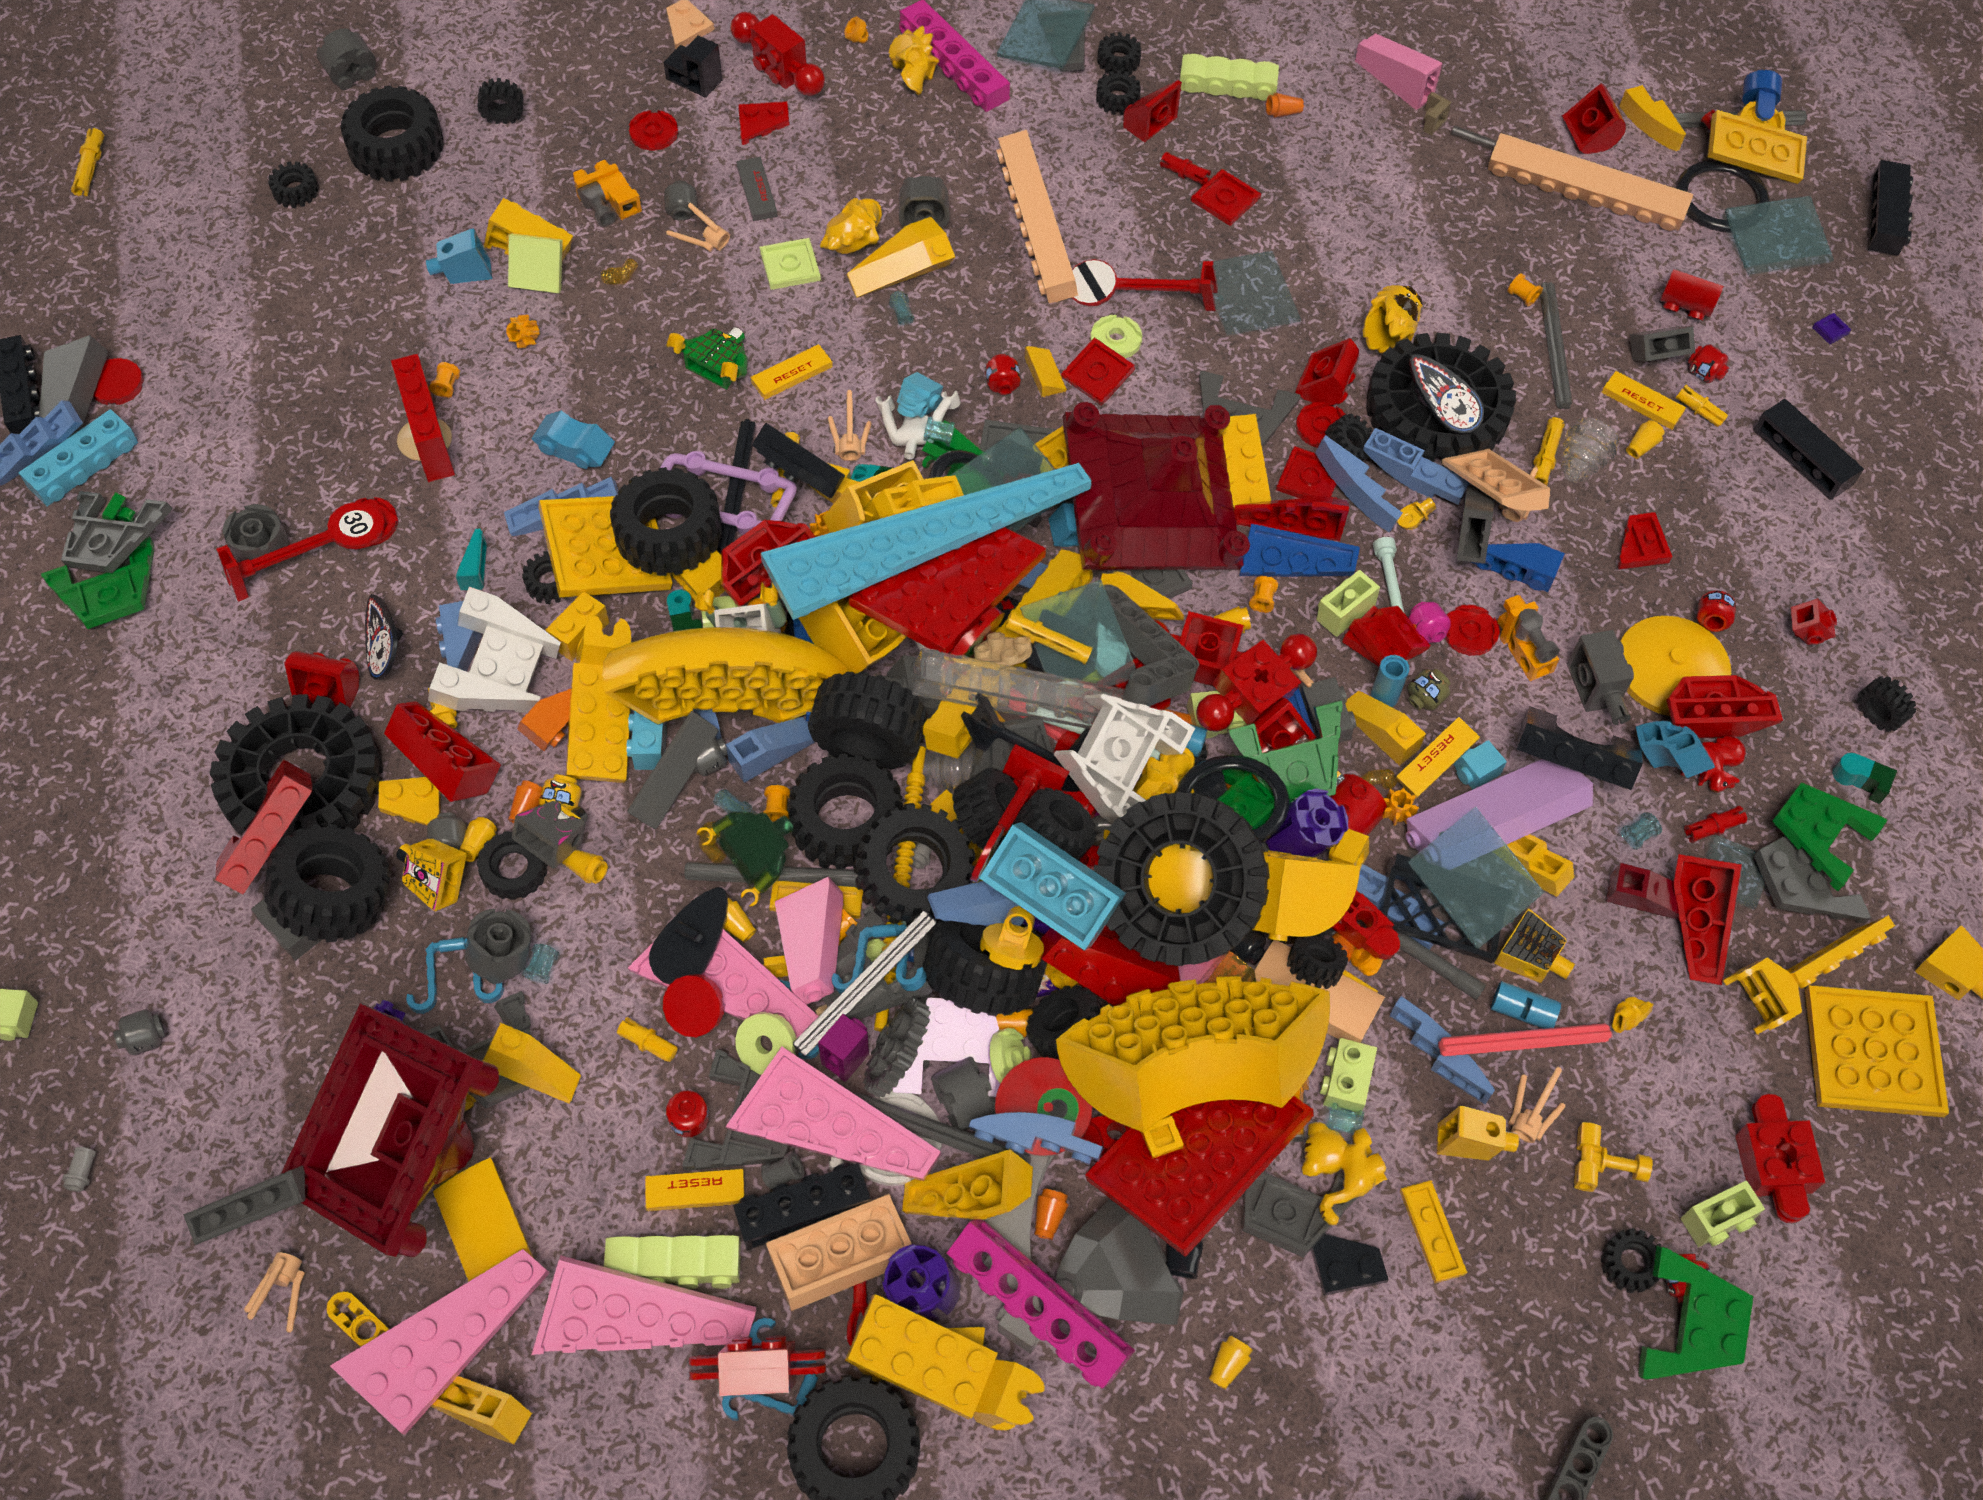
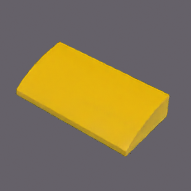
(480, 1218)

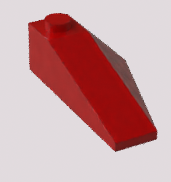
(1308, 516)
(1706, 908)

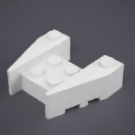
(503, 660)
(1119, 750)

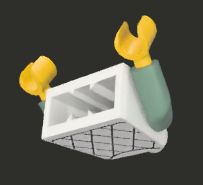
(760, 616)

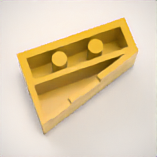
(512, 218)

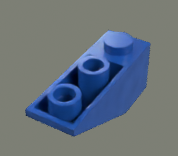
(1524, 562)

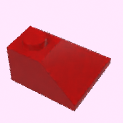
(1153, 111)

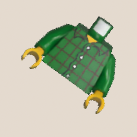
(713, 355)

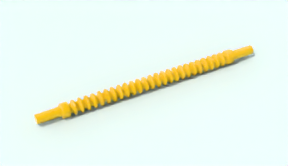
(915, 782)

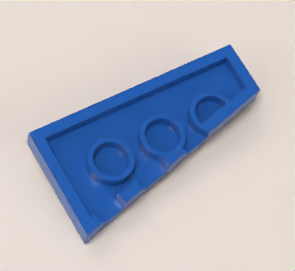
(1296, 555)

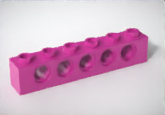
(958, 57)
(1058, 1303)

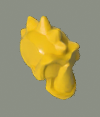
(913, 55)
(853, 227)
(1164, 775)

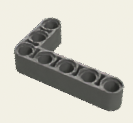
(1168, 665)
(1586, 1451)

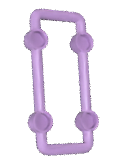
(767, 478)

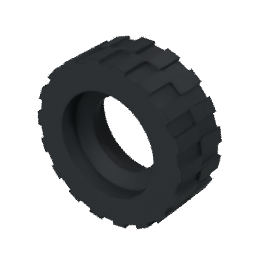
(504, 887)

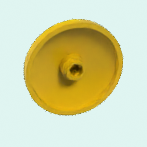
(1666, 651)

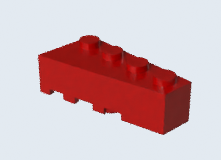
(441, 753)
(1107, 967)

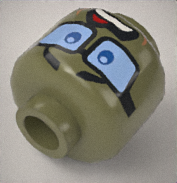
(1428, 689)

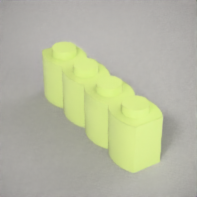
(1230, 77)
(677, 1259)

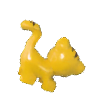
(1329, 1152)

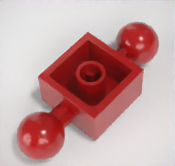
(778, 52)
(1211, 642)
(1256, 682)

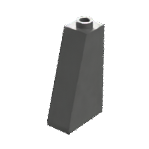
(71, 375)
(1475, 526)

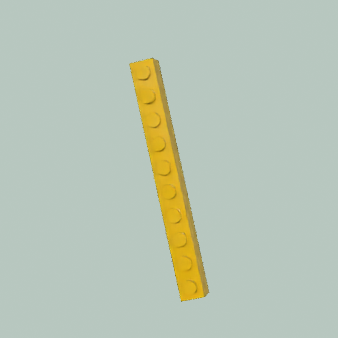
(945, 729)

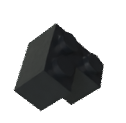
(695, 66)

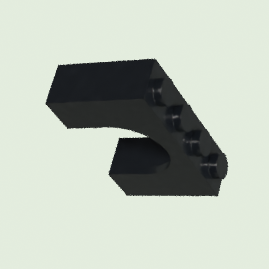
(1613, 763)

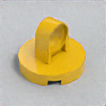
(1012, 944)

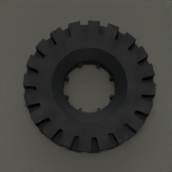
(1402, 415)
(340, 792)
(1237, 869)

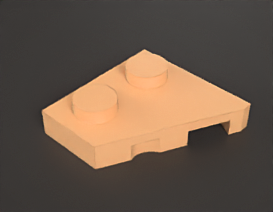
(687, 22)

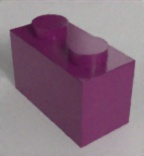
(844, 1047)

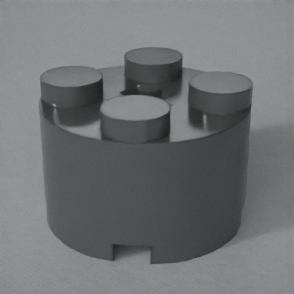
(346, 58)
(923, 198)
(254, 532)
(497, 945)
(963, 1093)

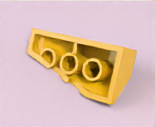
(908, 254)
(972, 1189)

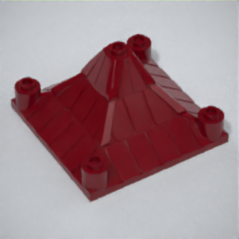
(1154, 492)
(387, 1129)

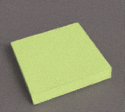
(535, 263)
(790, 263)

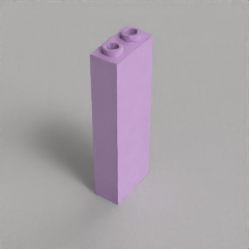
(1511, 804)

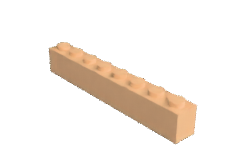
(1590, 182)
(1038, 217)

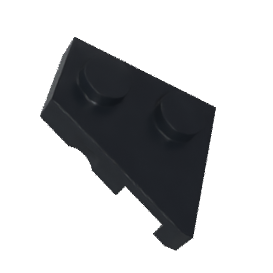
(1347, 1265)

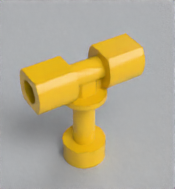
(1595, 1159)

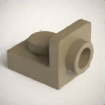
(1437, 112)

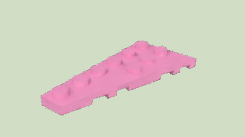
(744, 985)
(814, 1113)
(609, 1307)
(424, 1354)

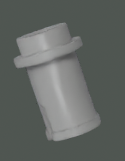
(921, 856)
(79, 1169)

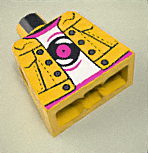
(432, 872)

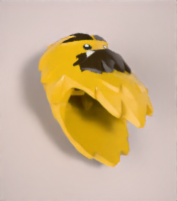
(1392, 317)

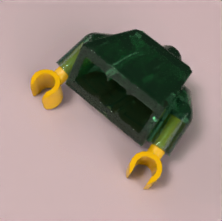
(753, 847)

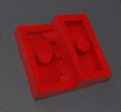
(1389, 634)

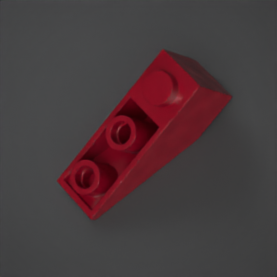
(1642, 891)

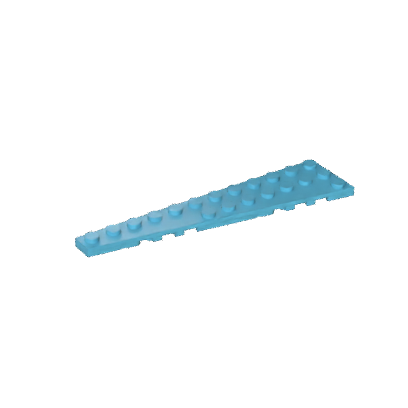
(854, 558)

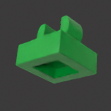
(933, 451)
(117, 510)

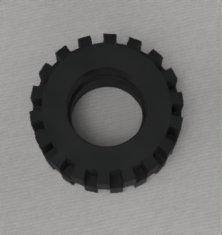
(982, 803)
(1059, 821)
(1057, 1015)

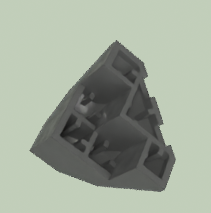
(1120, 1270)

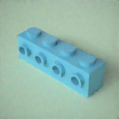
(105, 439)
(647, 741)

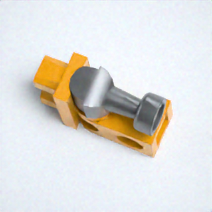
(606, 185)
(1525, 640)

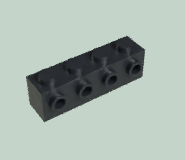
(1890, 207)
(18, 384)
(1813, 452)
(800, 1204)

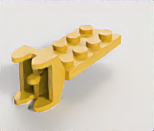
(596, 720)
(1776, 989)
(942, 1366)

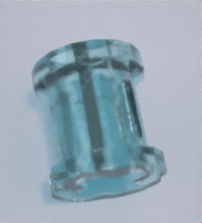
(939, 431)
(1641, 830)
(540, 963)
(1345, 1119)

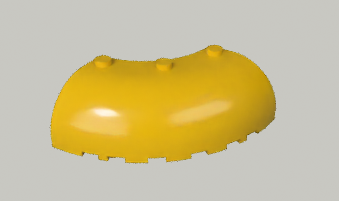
(837, 626)
(718, 671)
(1302, 897)
(1196, 1047)

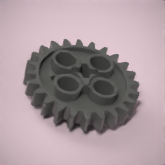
(896, 1047)

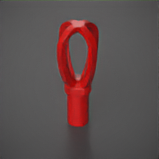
(859, 1306)

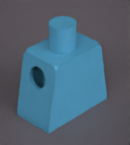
(461, 258)

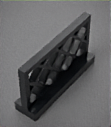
(1399, 869)

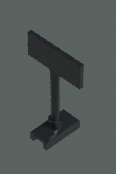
(986, 728)

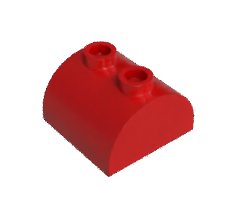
(1595, 121)
(1691, 294)
(1329, 373)
(322, 676)
(1281, 726)
(1362, 803)

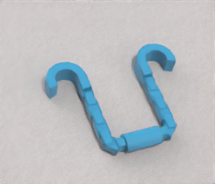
(881, 931)
(446, 946)
(807, 1385)

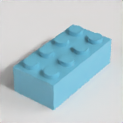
(1052, 885)

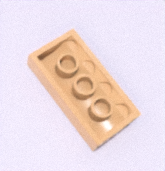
(1500, 480)
(1350, 1002)
(837, 1251)

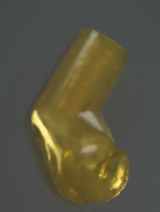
(619, 275)
(1381, 776)
(713, 852)

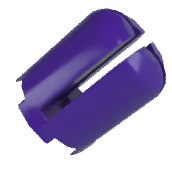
(1311, 825)
(903, 1287)

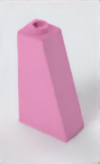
(1400, 68)
(810, 937)

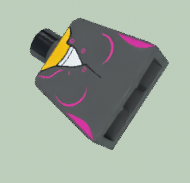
(550, 831)

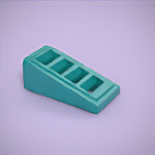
(472, 567)

